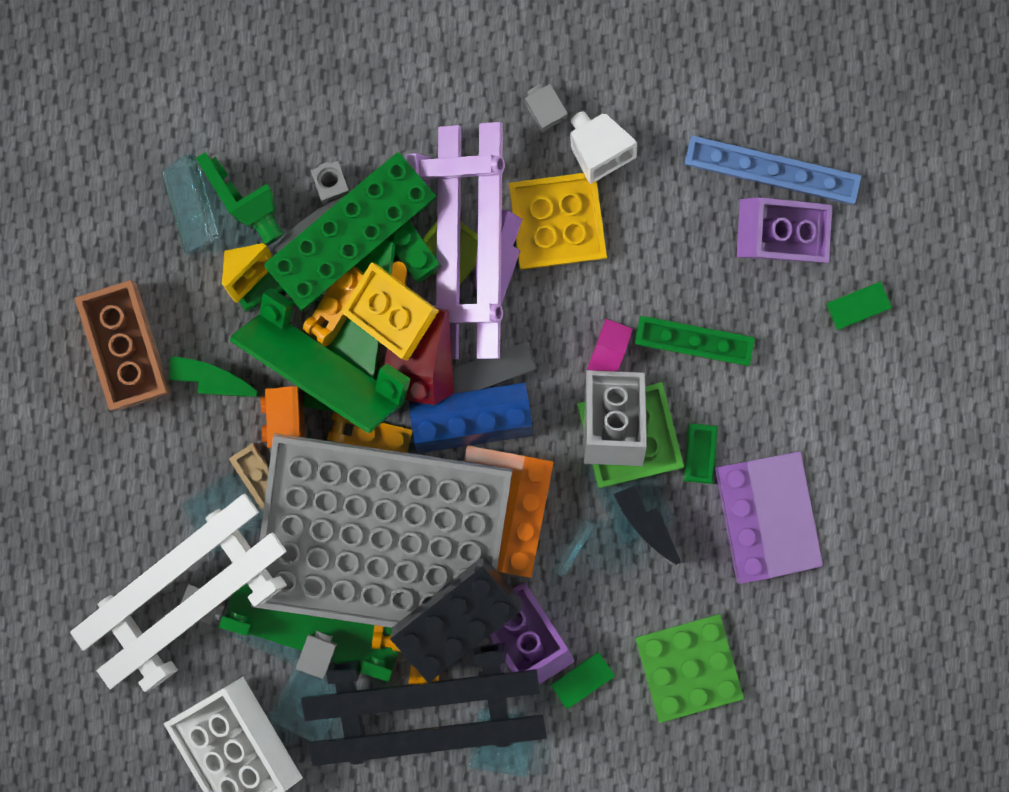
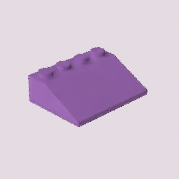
(768, 517)

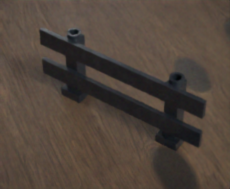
(353, 703)

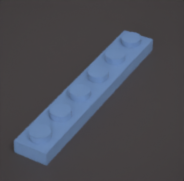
(772, 170)

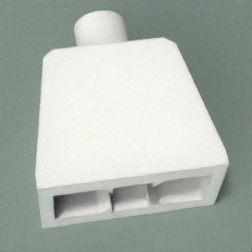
(600, 145)

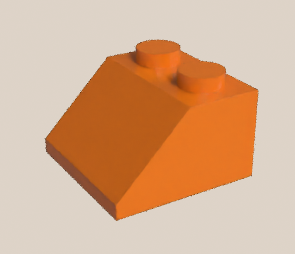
(283, 413)

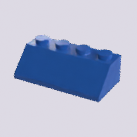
(472, 418)

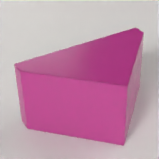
(610, 347)

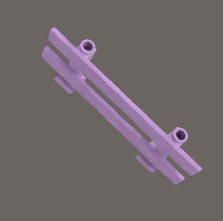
(448, 171)

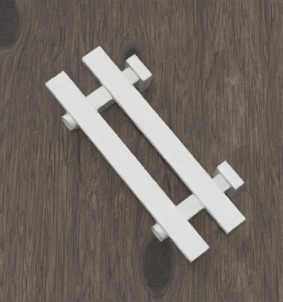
(142, 648)

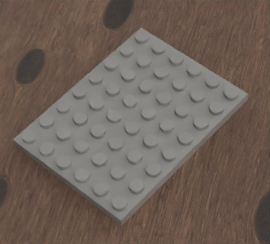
(375, 527)

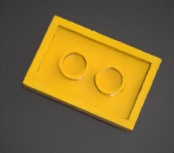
(389, 311)

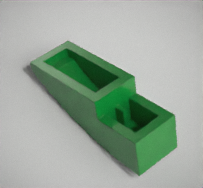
(210, 378)

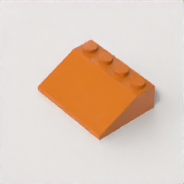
(524, 506)

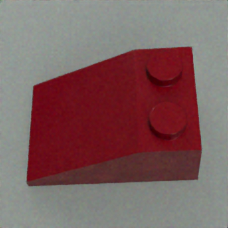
(429, 364)

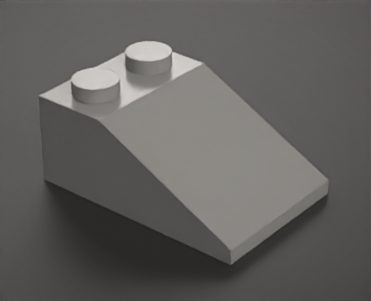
(615, 418)

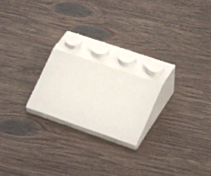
(232, 744)

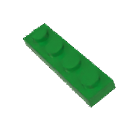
(694, 341)

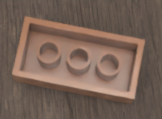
(122, 345)

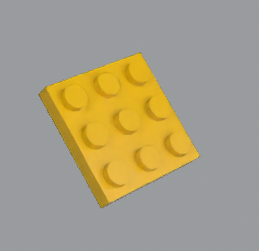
(558, 221)

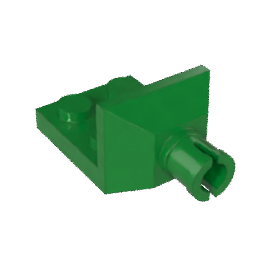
(254, 210)

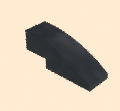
(646, 523)

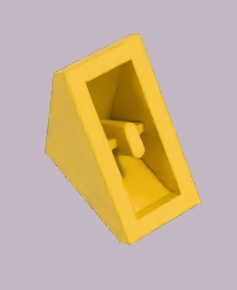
(244, 269)

